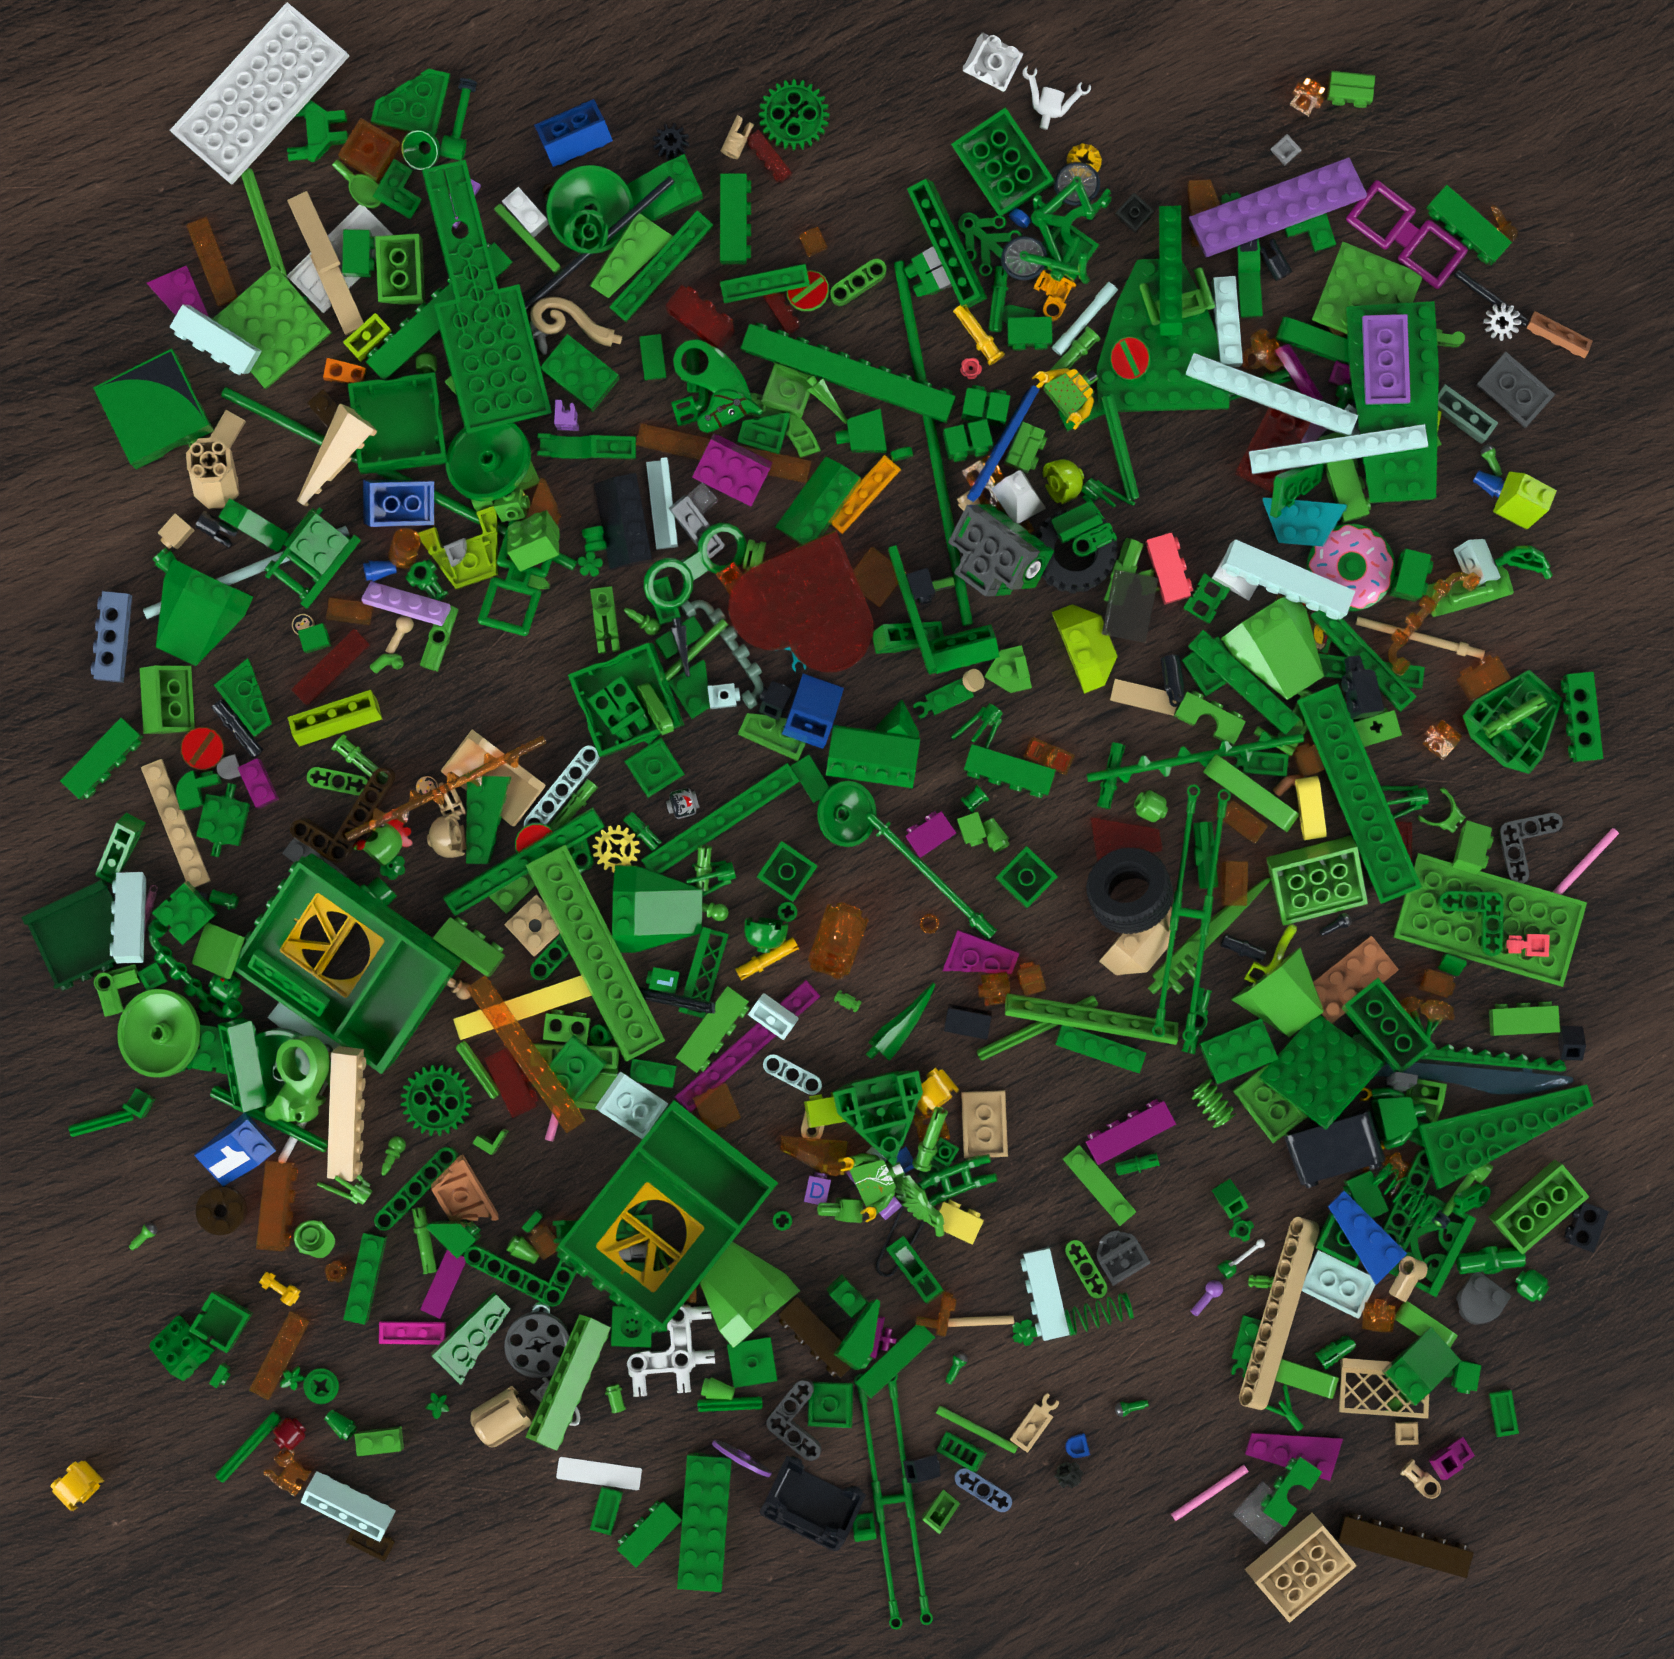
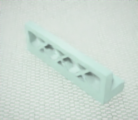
(661, 500)

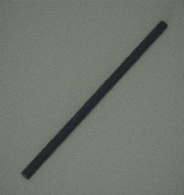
(614, 229)

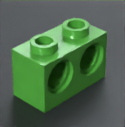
(567, 1023)

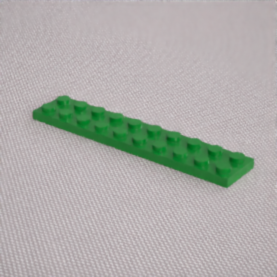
(1359, 794)

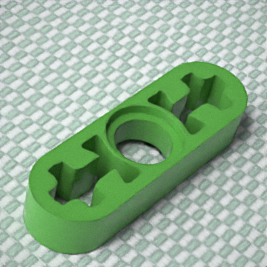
(655, 708)
(321, 784)
(1089, 1285)

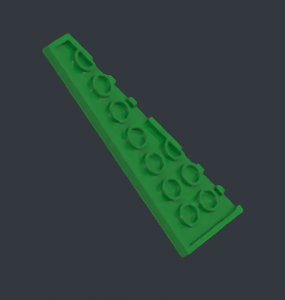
(1474, 1139)

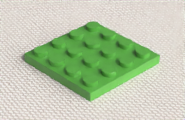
(1361, 280)
(276, 322)

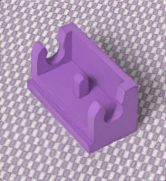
(566, 419)

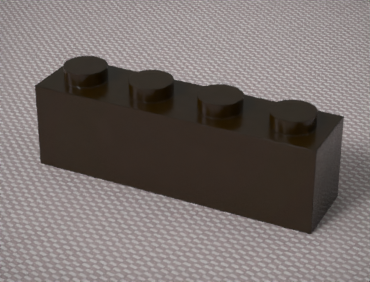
(815, 1333)

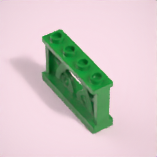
(1445, 1262)

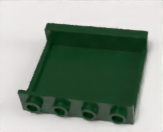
(75, 934)

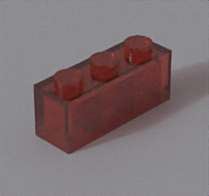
(511, 1082)

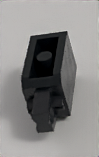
(1361, 689)

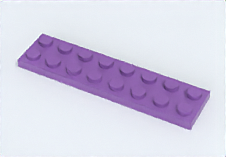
(1277, 207)

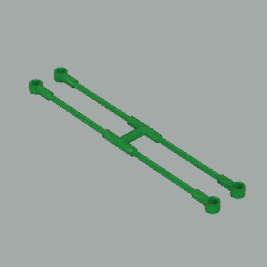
(1204, 915)
(880, 1500)

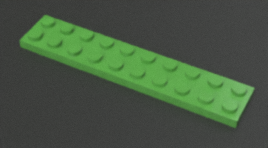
(595, 953)

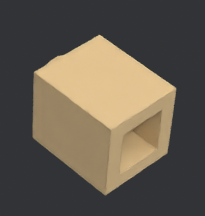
(175, 532)

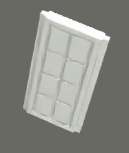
(305, 273)

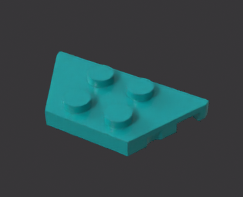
(1305, 522)

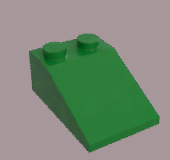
(679, 195)
(859, 1342)
(1421, 1366)

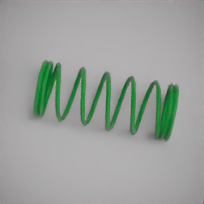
(1385, 1172)
(1127, 1304)

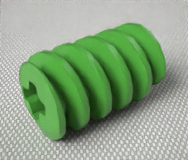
(1212, 1103)

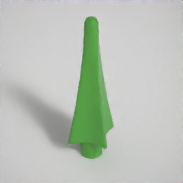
(821, 391)

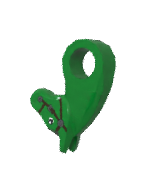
(730, 392)

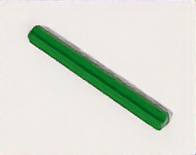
(1120, 447)

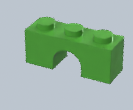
(1227, 724)

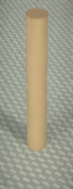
(979, 1321)

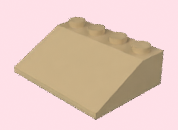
(1300, 1567)

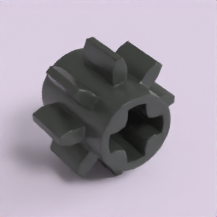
(1068, 1474)

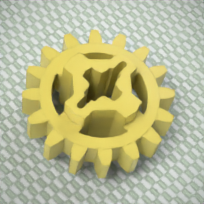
(628, 839)

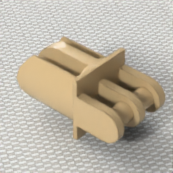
(452, 802)

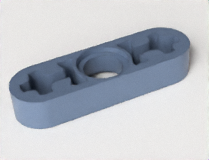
(994, 1503)

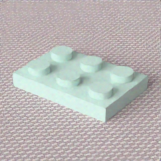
(631, 1105)
(1338, 1284)

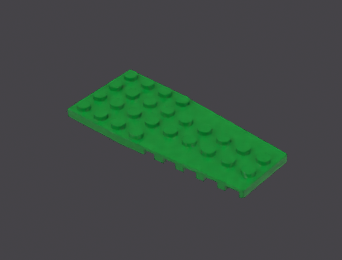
(1408, 473)

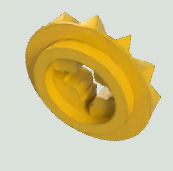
(1081, 150)

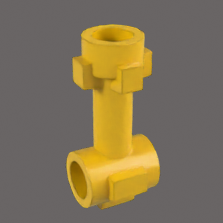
(289, 1295)

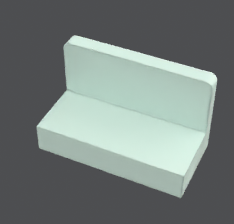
(1476, 558)

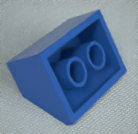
(573, 133)

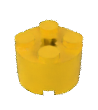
(935, 1090)
(77, 1484)

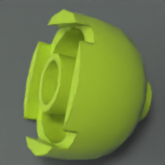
(1064, 480)

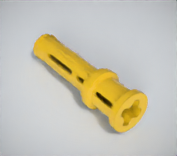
(984, 342)

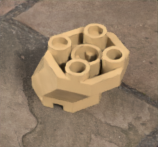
(212, 472)

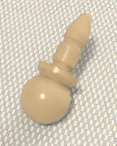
(459, 988)

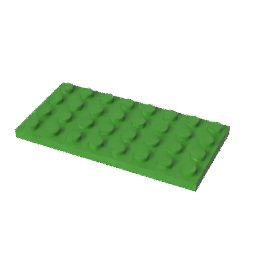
(1459, 933)

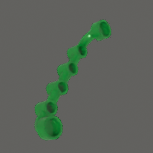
(231, 1008)

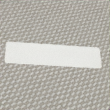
(599, 1473)

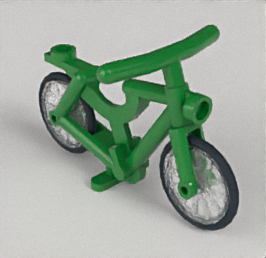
(1027, 257)

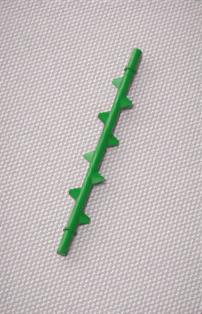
(1204, 758)

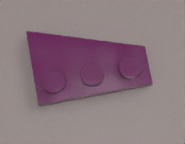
(979, 955)

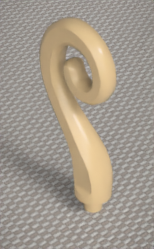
(595, 332)

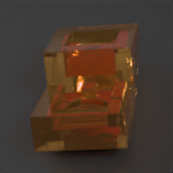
(1048, 755)

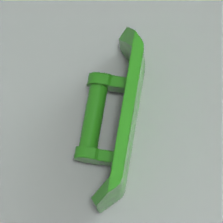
(1461, 598)

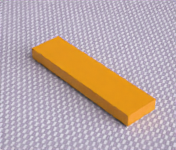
(865, 493)

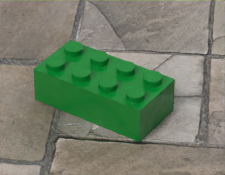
(1388, 1026)

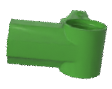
(110, 996)

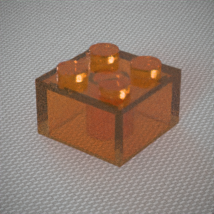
(369, 150)

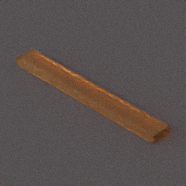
(526, 1054)

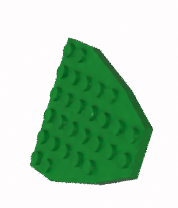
(1165, 383)

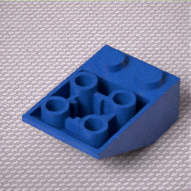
(813, 711)

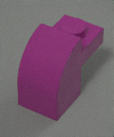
(1451, 1458)

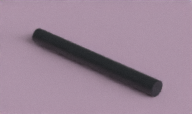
(1489, 296)

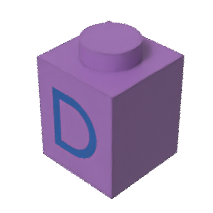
(817, 1188)

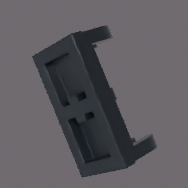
(968, 1021)

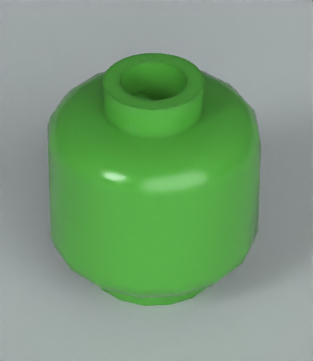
(1150, 806)

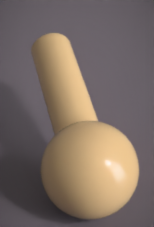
(404, 625)

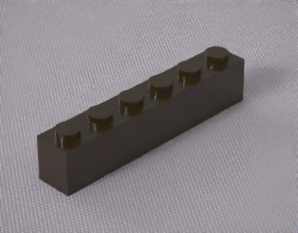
(1404, 1545)

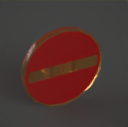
(202, 748)

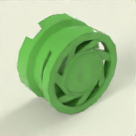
(757, 555)

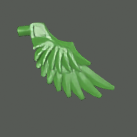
(917, 1202)

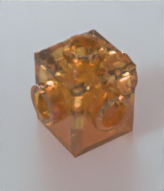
(1307, 96)
(1441, 739)
(994, 988)
(1378, 1316)

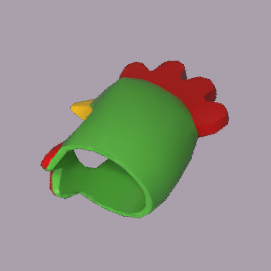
(385, 841)

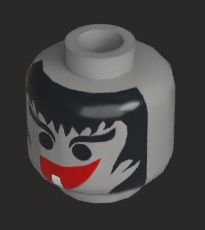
(682, 803)

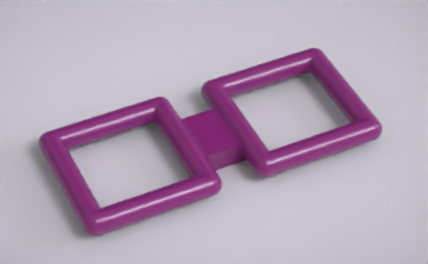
(1407, 234)

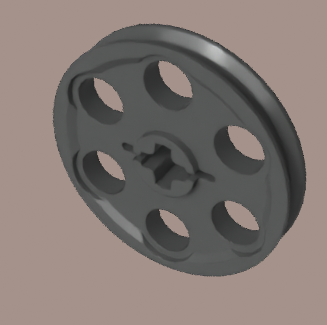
(532, 1352)

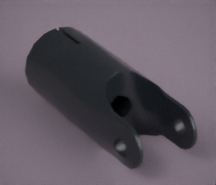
(1173, 678)

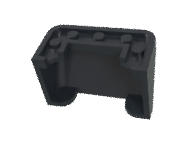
(1341, 1148)
(812, 1505)

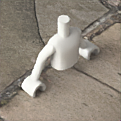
(1051, 100)

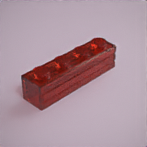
(769, 156)
(782, 312)

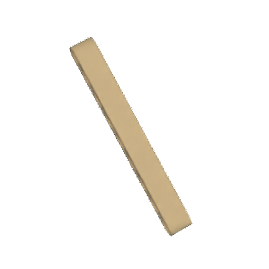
(1279, 1313)

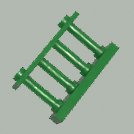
(306, 594)

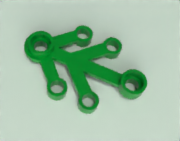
(988, 241)

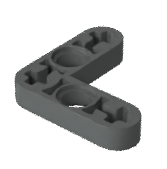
(1520, 833)
(787, 1416)

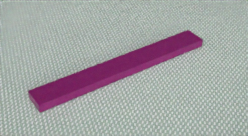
(743, 1049)

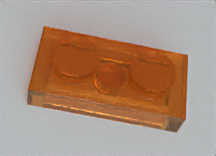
(349, 611)
(1244, 822)

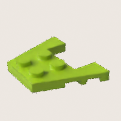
(480, 557)

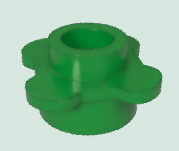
(1247, 1226)

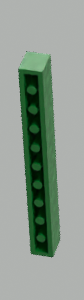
(849, 373)

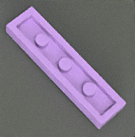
(406, 603)

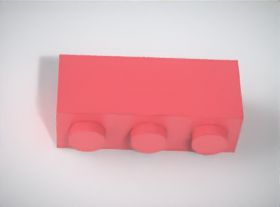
(1169, 568)

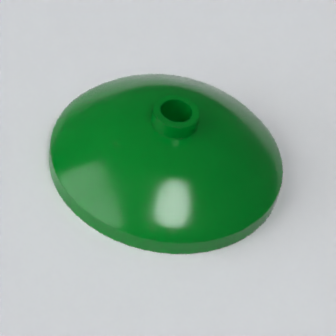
(854, 803)

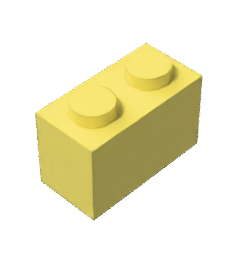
(959, 1222)

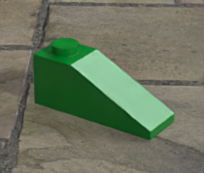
(253, 525)
(901, 637)
(120, 847)

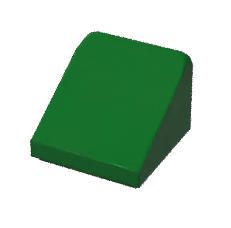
(1452, 964)
(864, 1527)

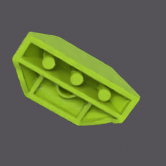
(1086, 646)

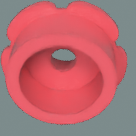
(971, 374)

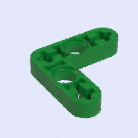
(1481, 906)

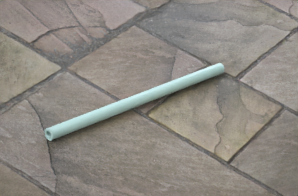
(237, 575)

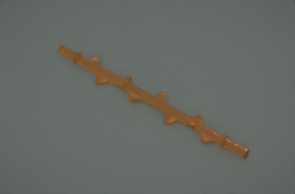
(438, 793)

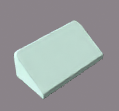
(773, 1016)

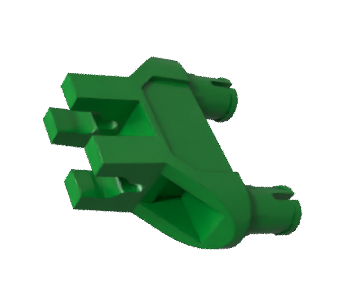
(318, 132)

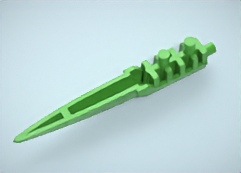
(1187, 955)

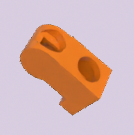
(343, 372)

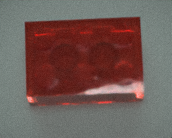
(700, 317)

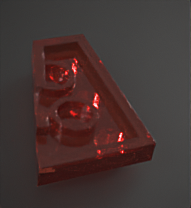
(1114, 835)

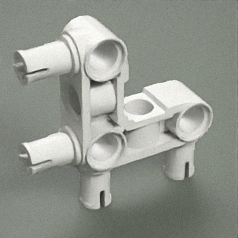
(665, 1360)

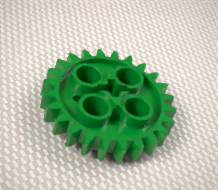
(779, 102)
(420, 1112)

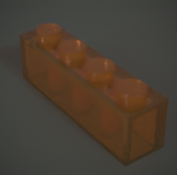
(275, 1205)

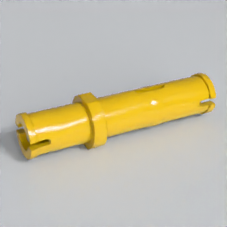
(764, 960)

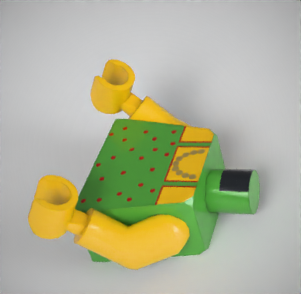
(1069, 392)

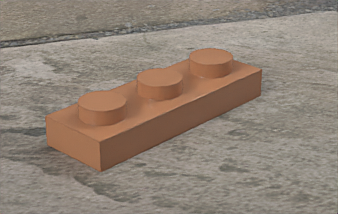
(1559, 334)

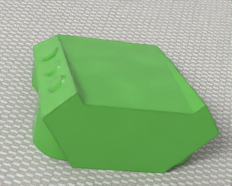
(596, 1089)

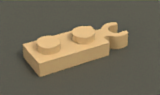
(1033, 1424)

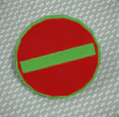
(812, 296)

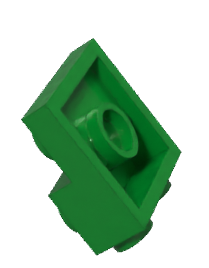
(1086, 245)

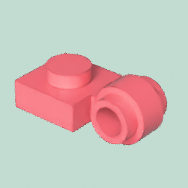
(1534, 945)

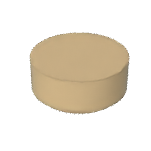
(973, 680)

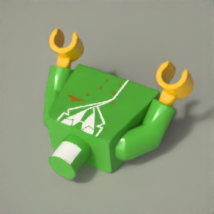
(873, 1180)

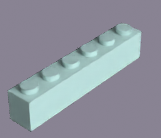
(1287, 579)

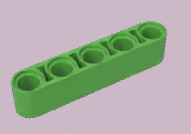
(1251, 793)

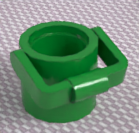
(380, 891)

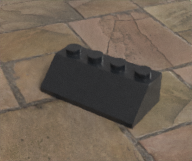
(623, 521)

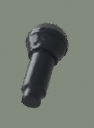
(1342, 921)

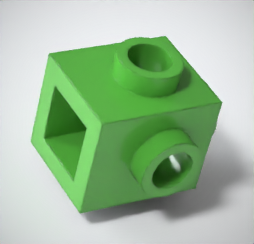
(512, 506)

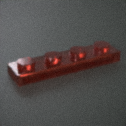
(330, 667)

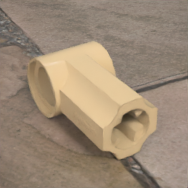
(1407, 1277)

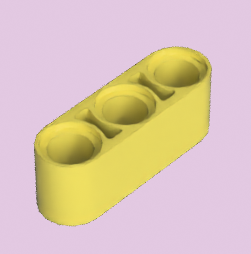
(1310, 807)

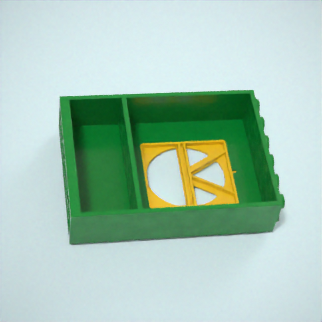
(391, 993)
(703, 1180)

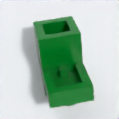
(189, 788)

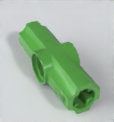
(1127, 560)
(435, 651)

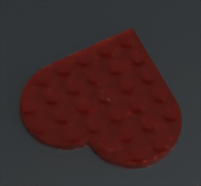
(805, 603)

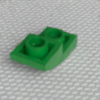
(667, 642)
(942, 1159)

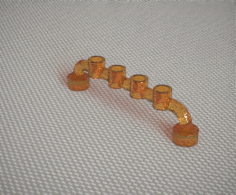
(1428, 606)

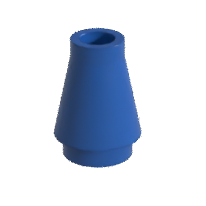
(1489, 483)
(378, 569)

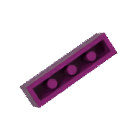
(1130, 1132)

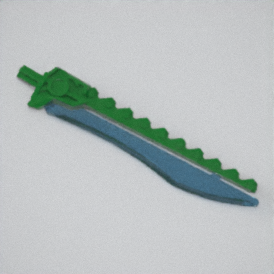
(1483, 1079)

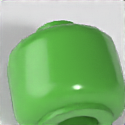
(426, 363)

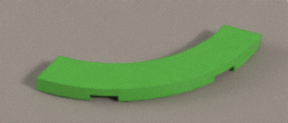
(796, 431)

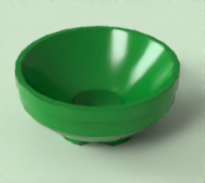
(413, 153)

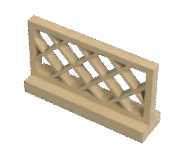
(1370, 1368)

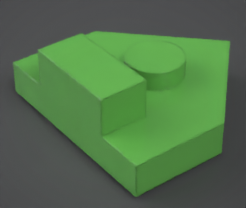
(1010, 670)

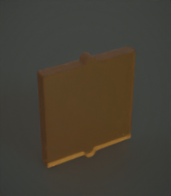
(717, 1107)

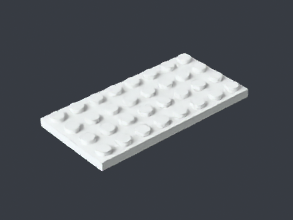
(259, 93)

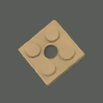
(533, 926)

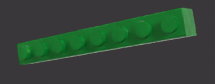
(422, 327)

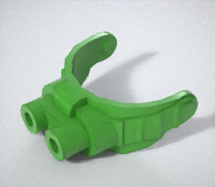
(1453, 818)

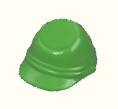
(314, 1239)

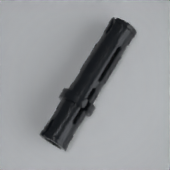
(235, 726)

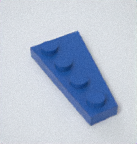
(1371, 1243)

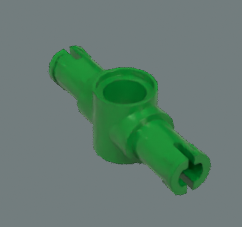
(1201, 1009)

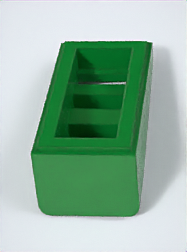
(958, 1458)

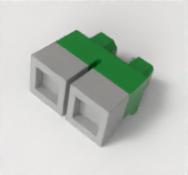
(931, 273)

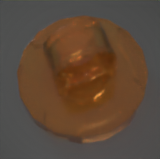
(1264, 351)

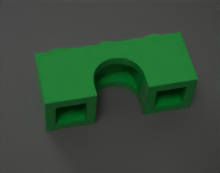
(1298, 1473)

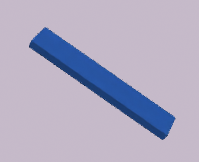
(1002, 443)

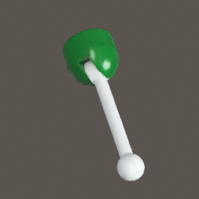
(1228, 1267)

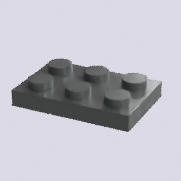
(1515, 389)

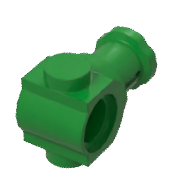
(428, 581)

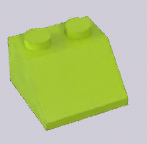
(1524, 499)

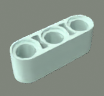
(780, 1073)

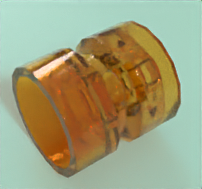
(404, 548)

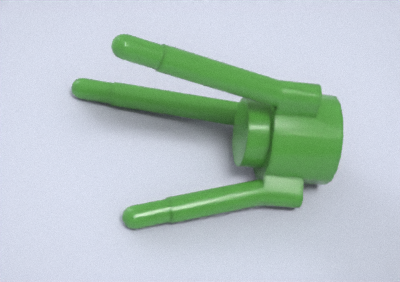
(359, 1192)

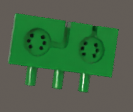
(625, 1328)

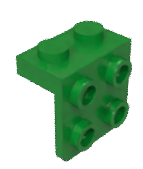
(180, 1349)

